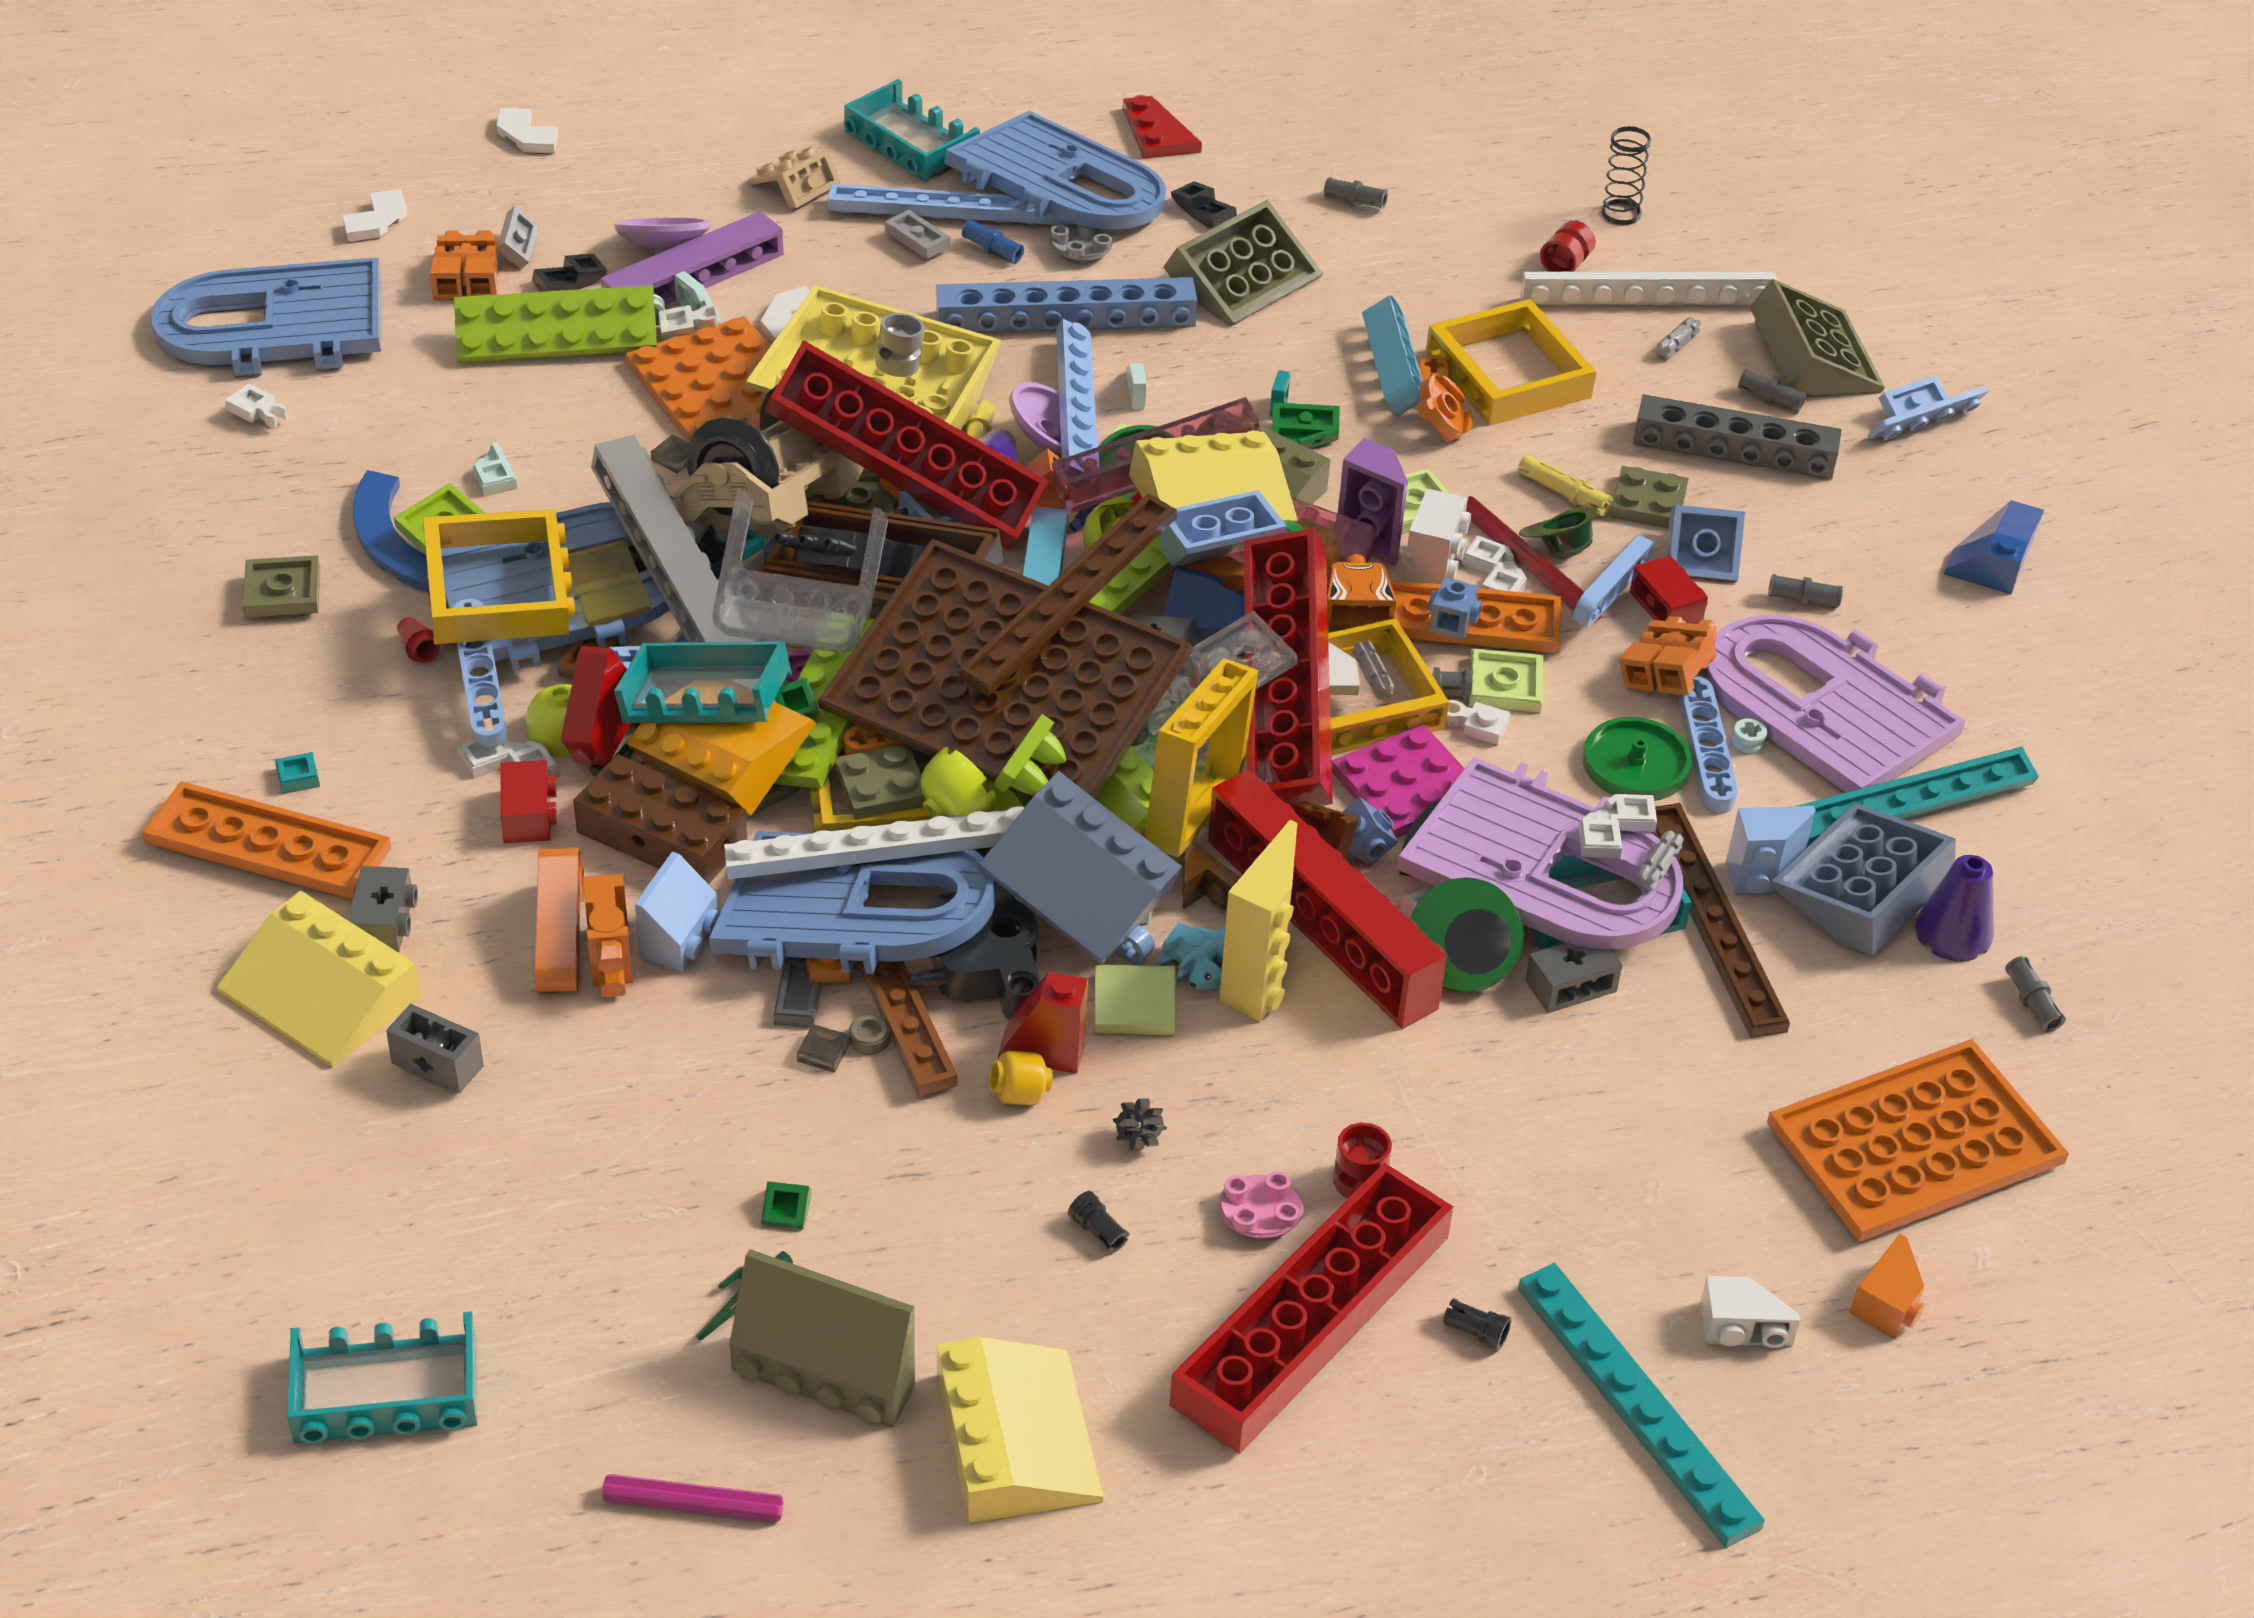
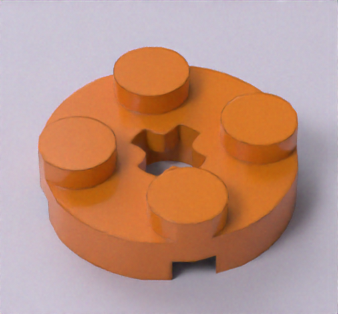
(1443, 406)

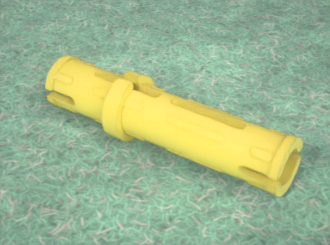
(1575, 490)

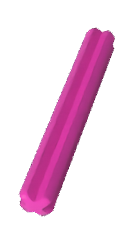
(693, 1497)

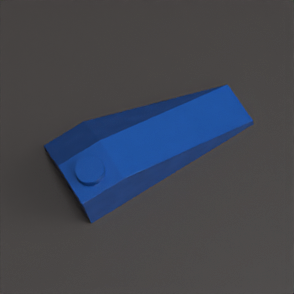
(1997, 548)
(1205, 600)

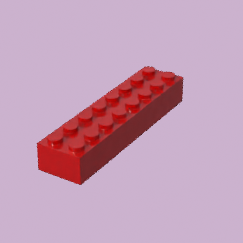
(905, 444)
(1292, 712)
(1333, 902)
(1310, 1308)

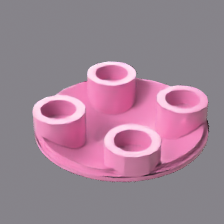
(1261, 1205)

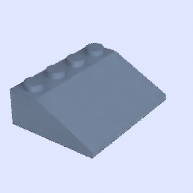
(1080, 867)
(1866, 876)

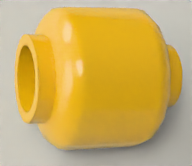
(1020, 1078)

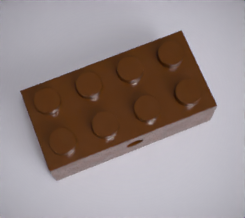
(658, 815)

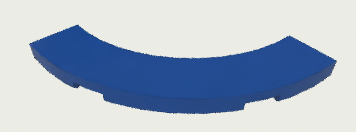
(378, 534)

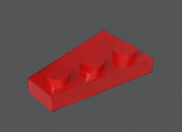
(1157, 129)

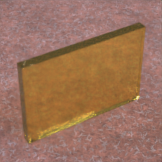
(607, 583)

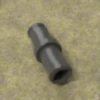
(1355, 193)
(1772, 390)
(1805, 591)
(2035, 994)

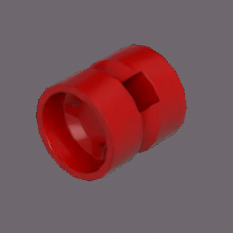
(1568, 247)
(1358, 1155)

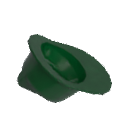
(1566, 532)

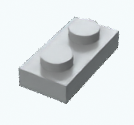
(917, 234)
(517, 237)

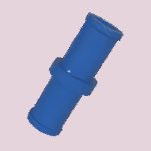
(992, 241)

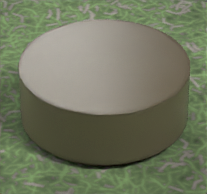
(869, 1034)

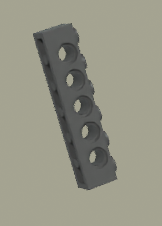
(1737, 436)

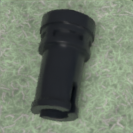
(1092, 1215)
(1488, 1327)

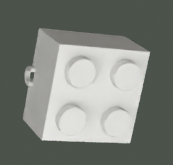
(1436, 538)

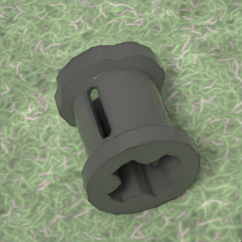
(1454, 683)

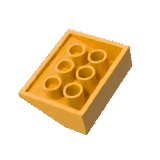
(725, 757)

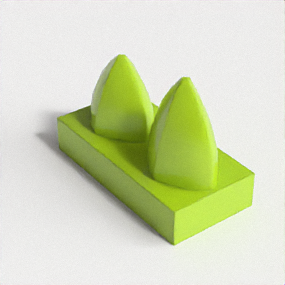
(1021, 771)

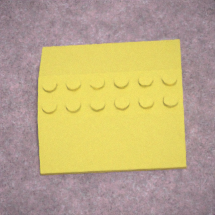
(848, 328)

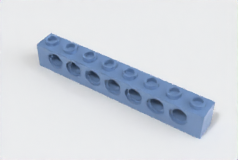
(1086, 302)

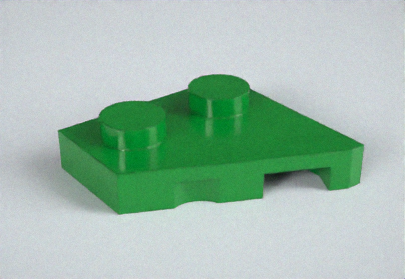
(1306, 423)

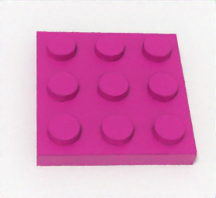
(1400, 775)

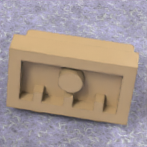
(799, 175)

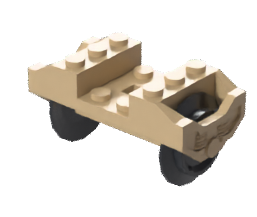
(773, 466)

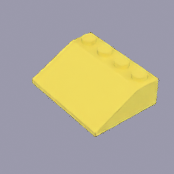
(1211, 468)
(1258, 930)
(320, 979)
(1015, 1428)

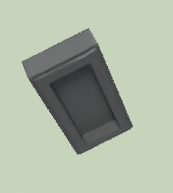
(796, 997)

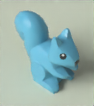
(1196, 952)

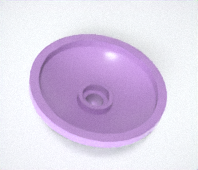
(662, 232)
(1038, 415)

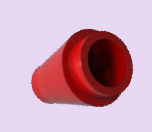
(417, 640)

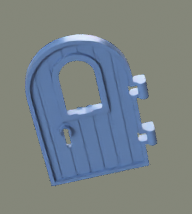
(1039, 158)
(304, 311)
(523, 575)
(824, 916)

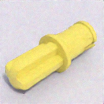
(981, 420)

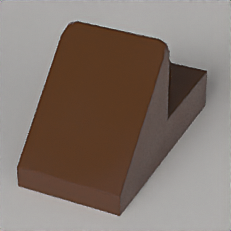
(1205, 877)

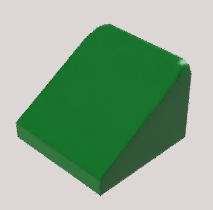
(798, 697)
(786, 1204)

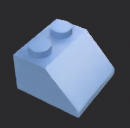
(1706, 541)
(1765, 844)
(675, 915)

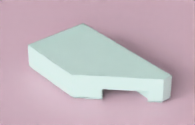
(691, 293)
(1136, 385)
(494, 472)

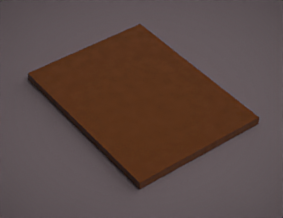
(1090, 678)

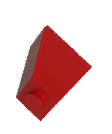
(592, 716)
(1051, 1022)

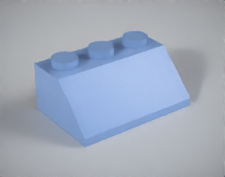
(1218, 527)

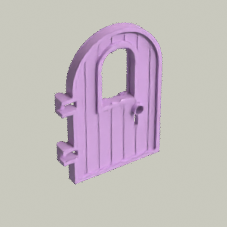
(1852, 730)
(1511, 835)

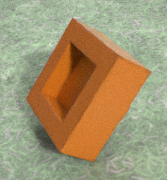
(825, 970)

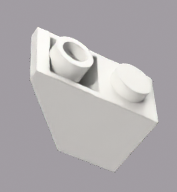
(1745, 1314)

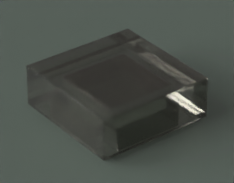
(671, 454)
(823, 1048)

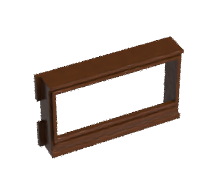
(905, 529)

